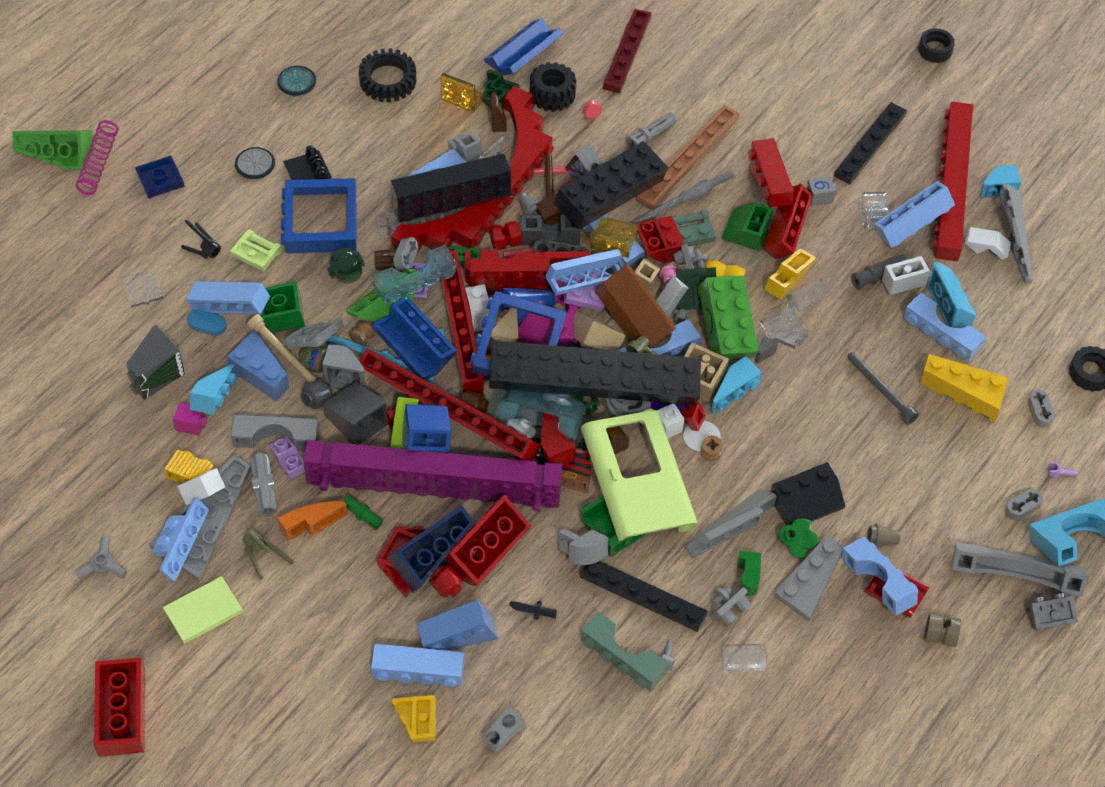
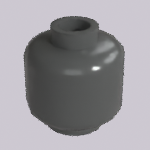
(316, 394)

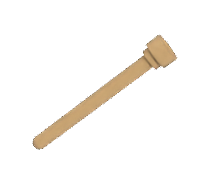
(256, 323)

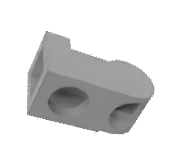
(504, 730)

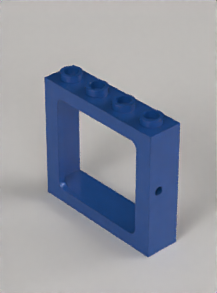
(318, 241)
(480, 363)

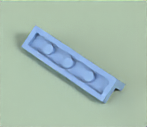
(581, 268)

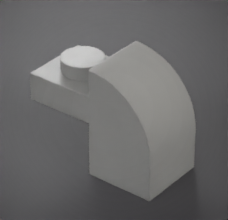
(467, 146)
(585, 548)

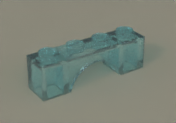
(393, 284)

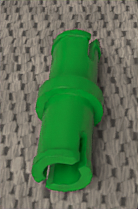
(363, 512)

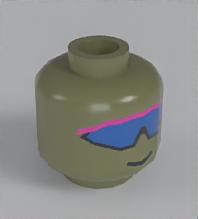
(313, 358)

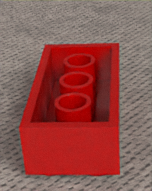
(119, 707)

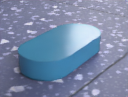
(206, 322)

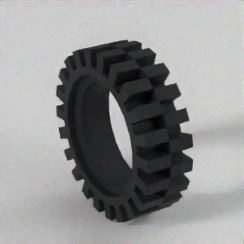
(390, 91)

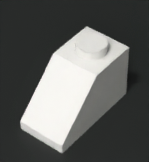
(477, 303)

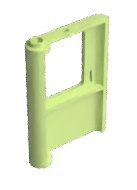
(644, 501)

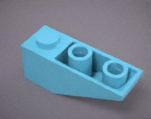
(739, 379)
(211, 390)

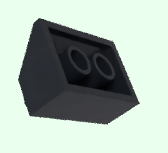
(808, 495)

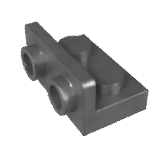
(1052, 612)

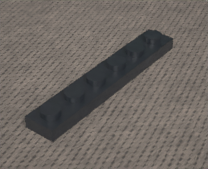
(870, 143)
(644, 595)

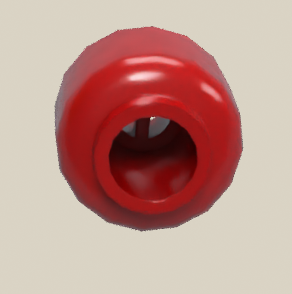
(446, 581)

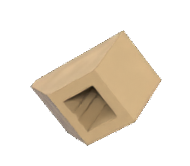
(647, 271)

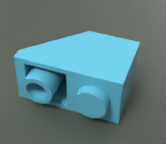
(1001, 175)

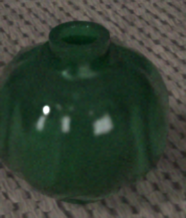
(346, 265)

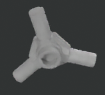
(102, 562)

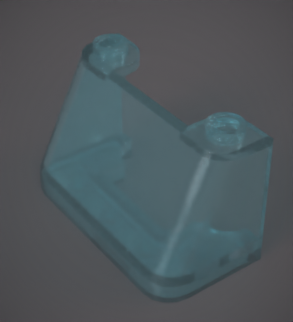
(568, 410)

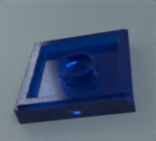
(159, 176)

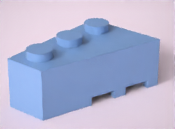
(259, 366)
(458, 628)

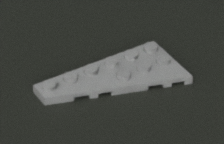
(220, 507)

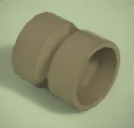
(942, 630)

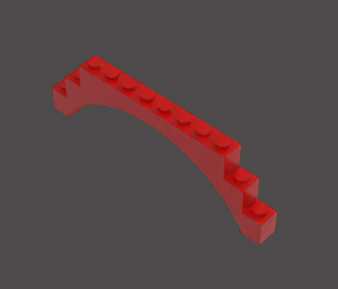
(472, 223)

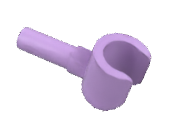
(1058, 471)

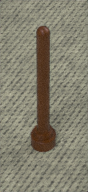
(549, 183)

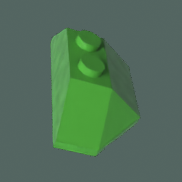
(372, 307)

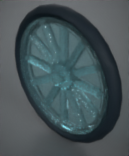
(296, 80)

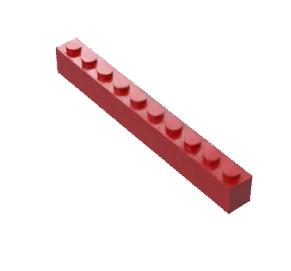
(954, 176)
(457, 409)

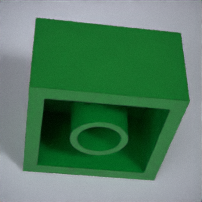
(283, 308)

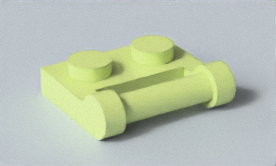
(253, 254)

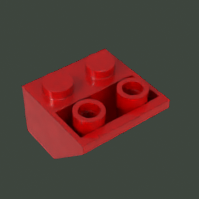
(660, 238)

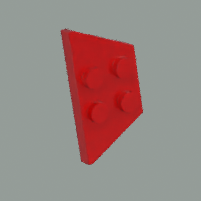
(399, 537)

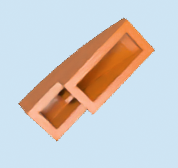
(311, 518)

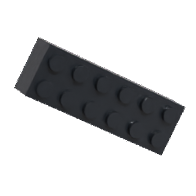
(610, 185)
(451, 188)

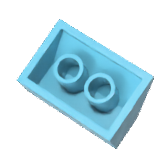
(950, 297)

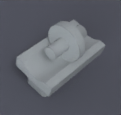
(692, 258)
(724, 613)

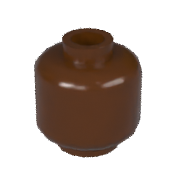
(475, 400)

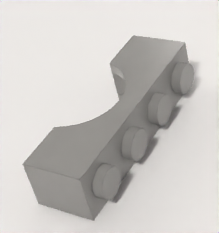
(249, 430)

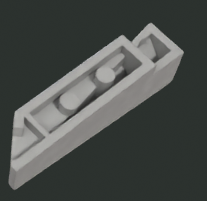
(739, 519)

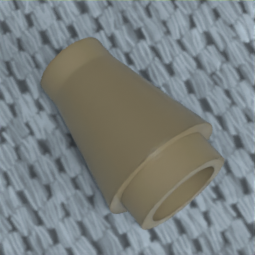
(881, 535)

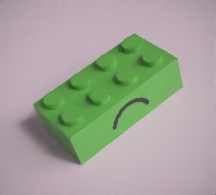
(728, 317)

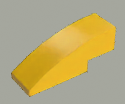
(789, 273)

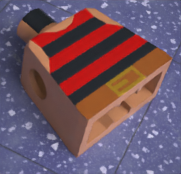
(578, 473)

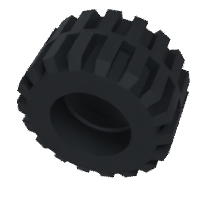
(553, 86)

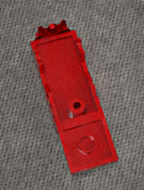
(523, 270)

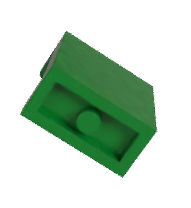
(597, 518)

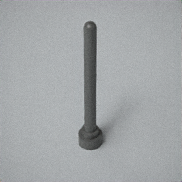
(908, 413)

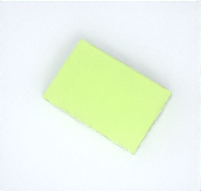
(203, 610)

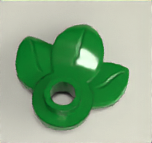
(802, 537)

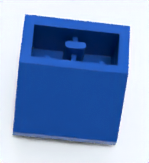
(426, 428)

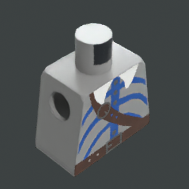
(583, 162)

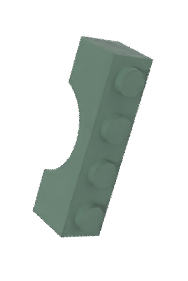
(644, 668)

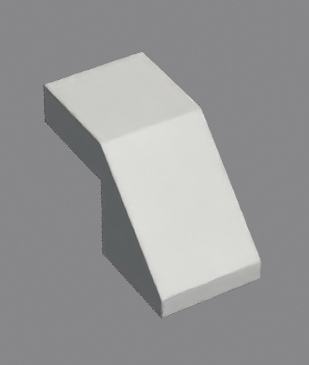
(983, 239)

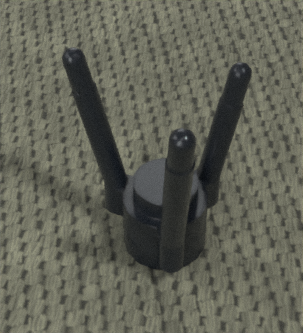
(208, 245)

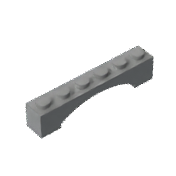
(980, 559)

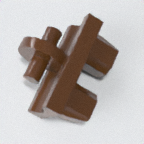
(384, 259)

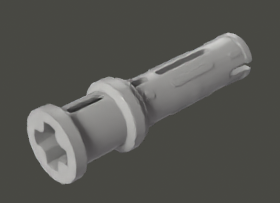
(646, 134)

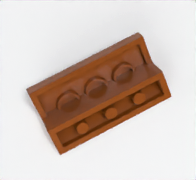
(634, 307)

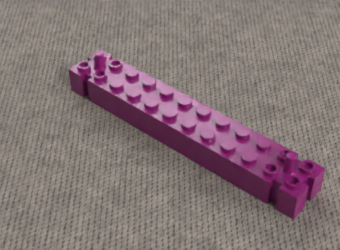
(432, 474)

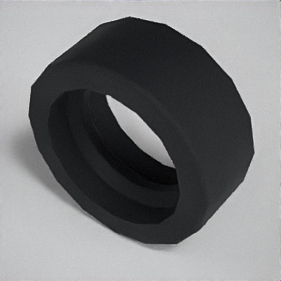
(937, 35)

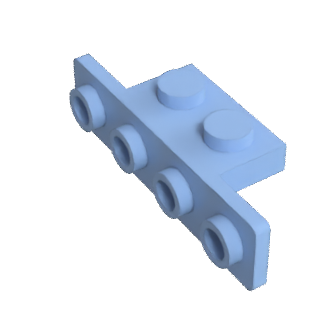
(178, 538)

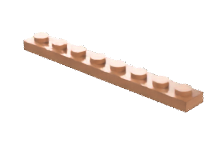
(690, 155)

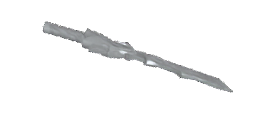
(698, 190)

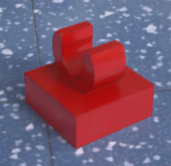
(693, 416)

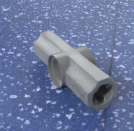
(263, 485)

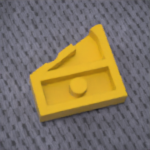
(418, 716)

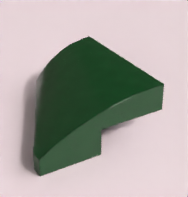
(498, 85)

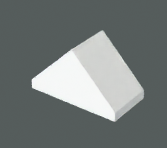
(201, 486)

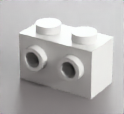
(905, 275)

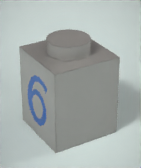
(822, 190)

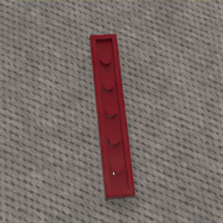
(627, 51)

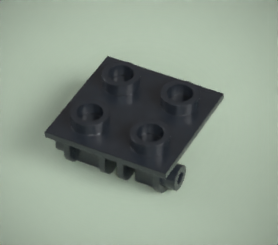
(307, 166)

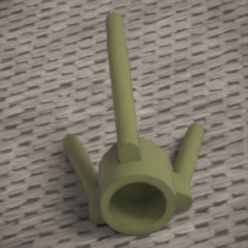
(256, 543)

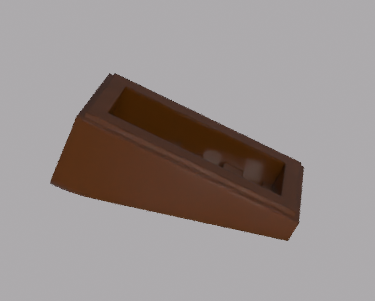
(498, 117)

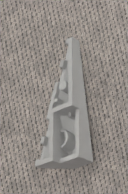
(1017, 234)

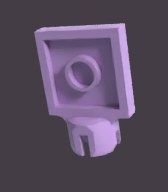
(585, 297)

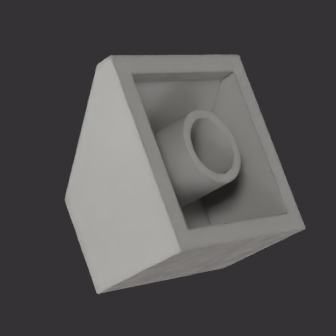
(342, 368)

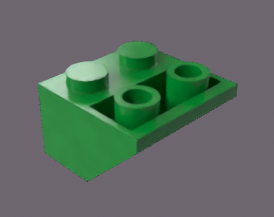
(748, 225)

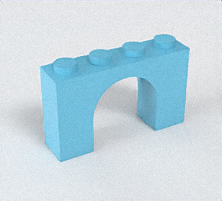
(1052, 533)

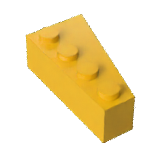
(966, 385)

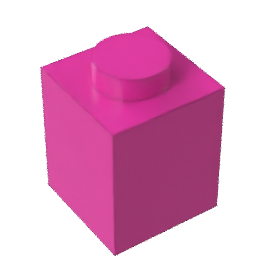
(189, 420)

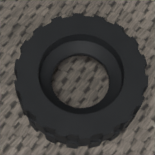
(1082, 378)

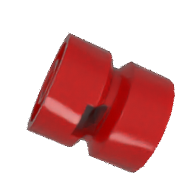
(505, 235)

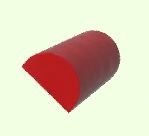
(488, 541)

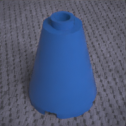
(544, 297)

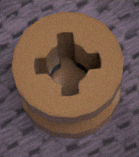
(362, 333)
(707, 450)

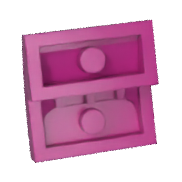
(536, 329)

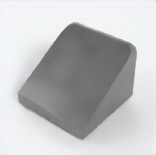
(766, 349)

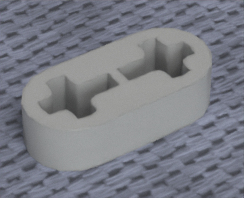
(405, 253)
(1037, 408)
(1026, 508)

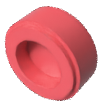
(592, 109)

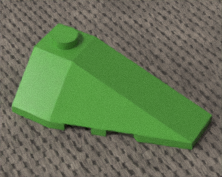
(55, 147)

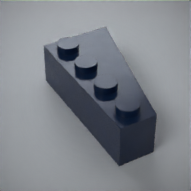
(426, 551)

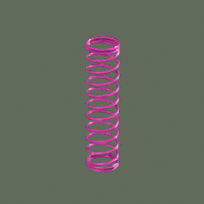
(90, 181)

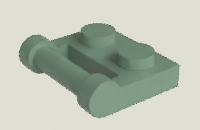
(696, 233)

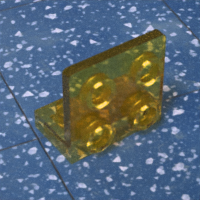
(460, 93)
(614, 235)

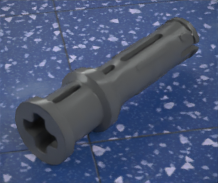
(872, 274)

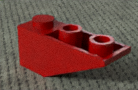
(555, 445)

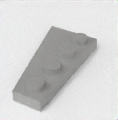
(809, 580)

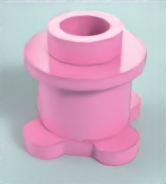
(667, 273)

